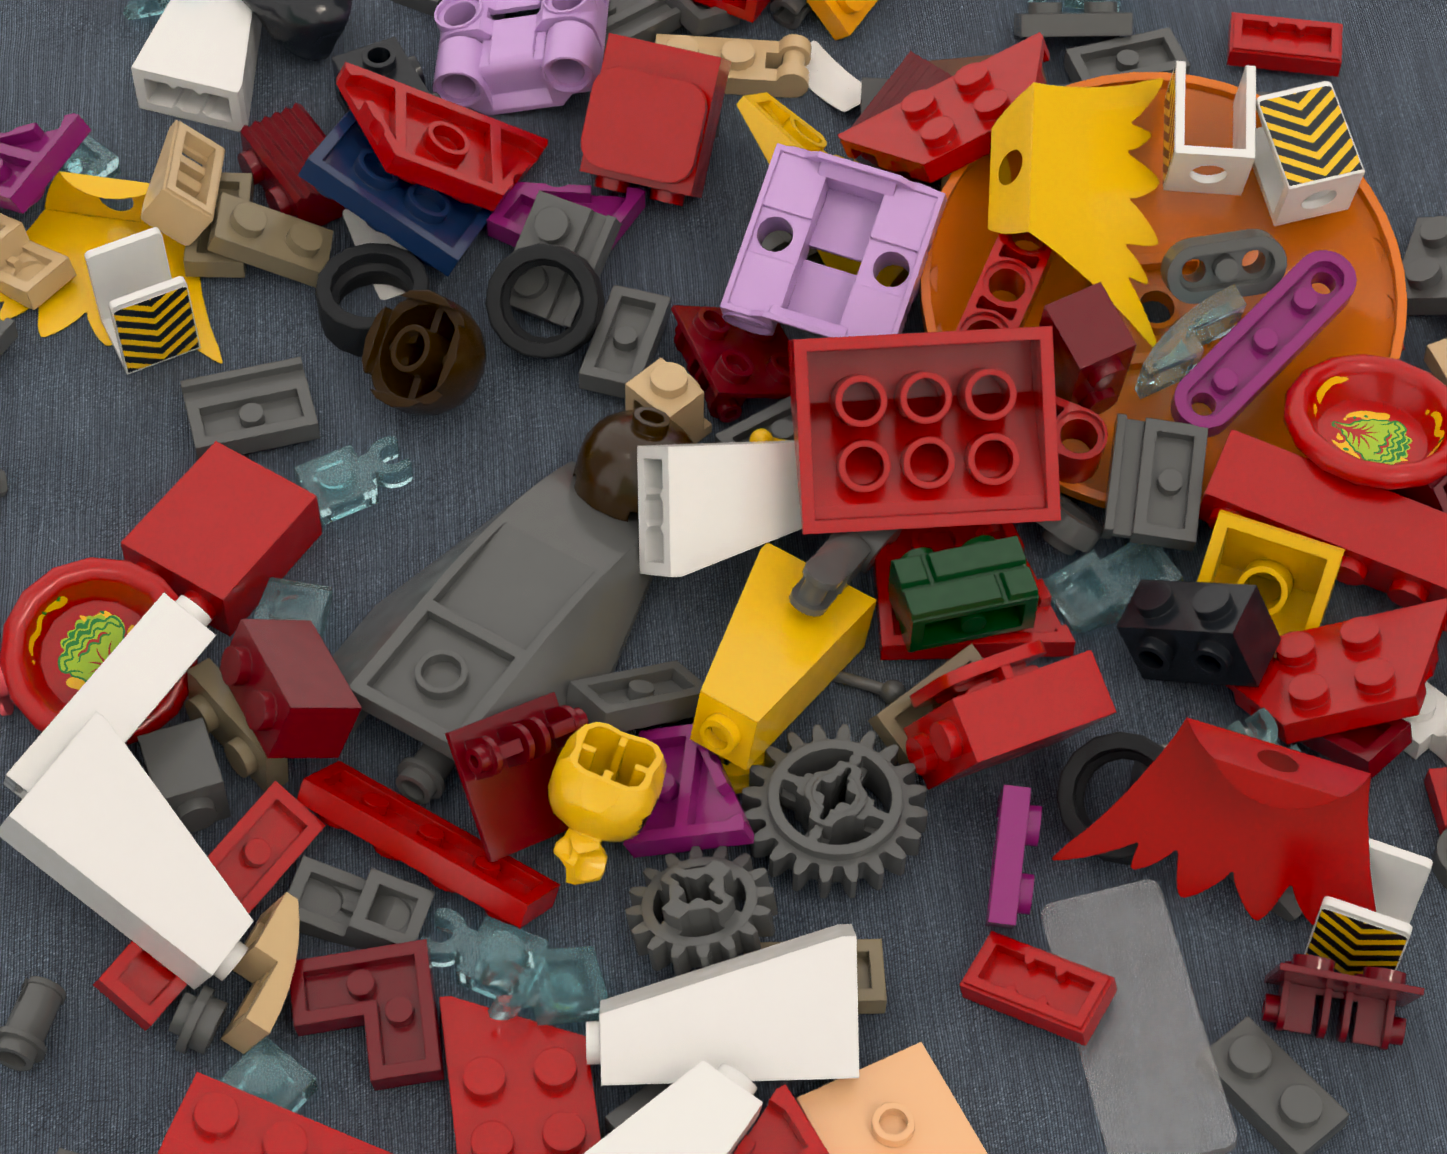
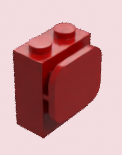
(653, 118)
(1003, 711)

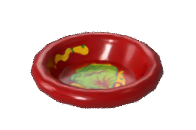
(1370, 421)
(70, 627)

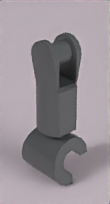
(836, 566)

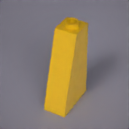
(774, 659)

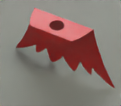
(1244, 811)

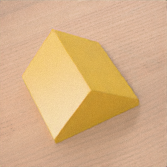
(1288, 568)

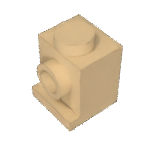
(672, 391)

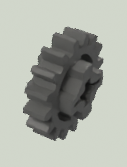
(701, 910)

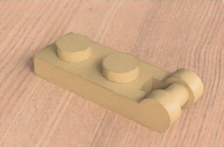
(755, 64)

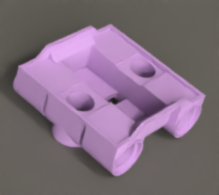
(518, 60)
(840, 211)

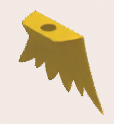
(1079, 182)
(78, 222)

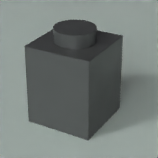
(186, 773)

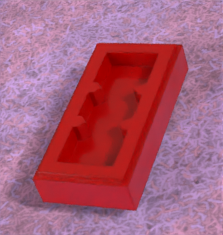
(1285, 44)
(1038, 988)

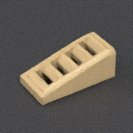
(181, 191)

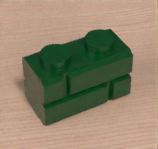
(962, 592)

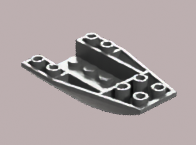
(501, 616)

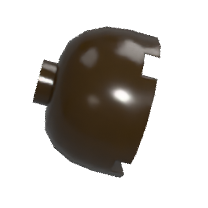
(424, 354)
(608, 458)

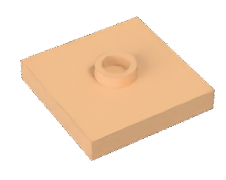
(891, 1109)

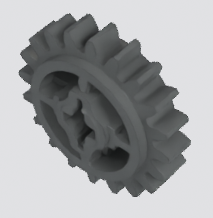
(855, 836)

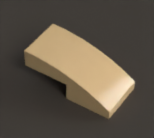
(28, 269)
(270, 969)

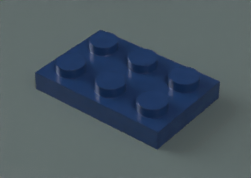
(413, 215)

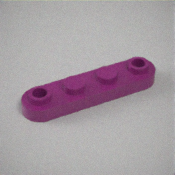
(1264, 341)

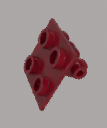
(731, 361)
(508, 769)
(1373, 991)

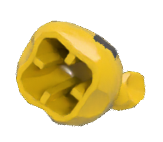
(602, 792)

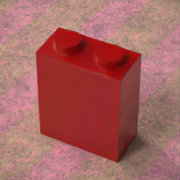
(225, 534)

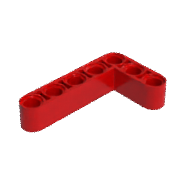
(1023, 274)

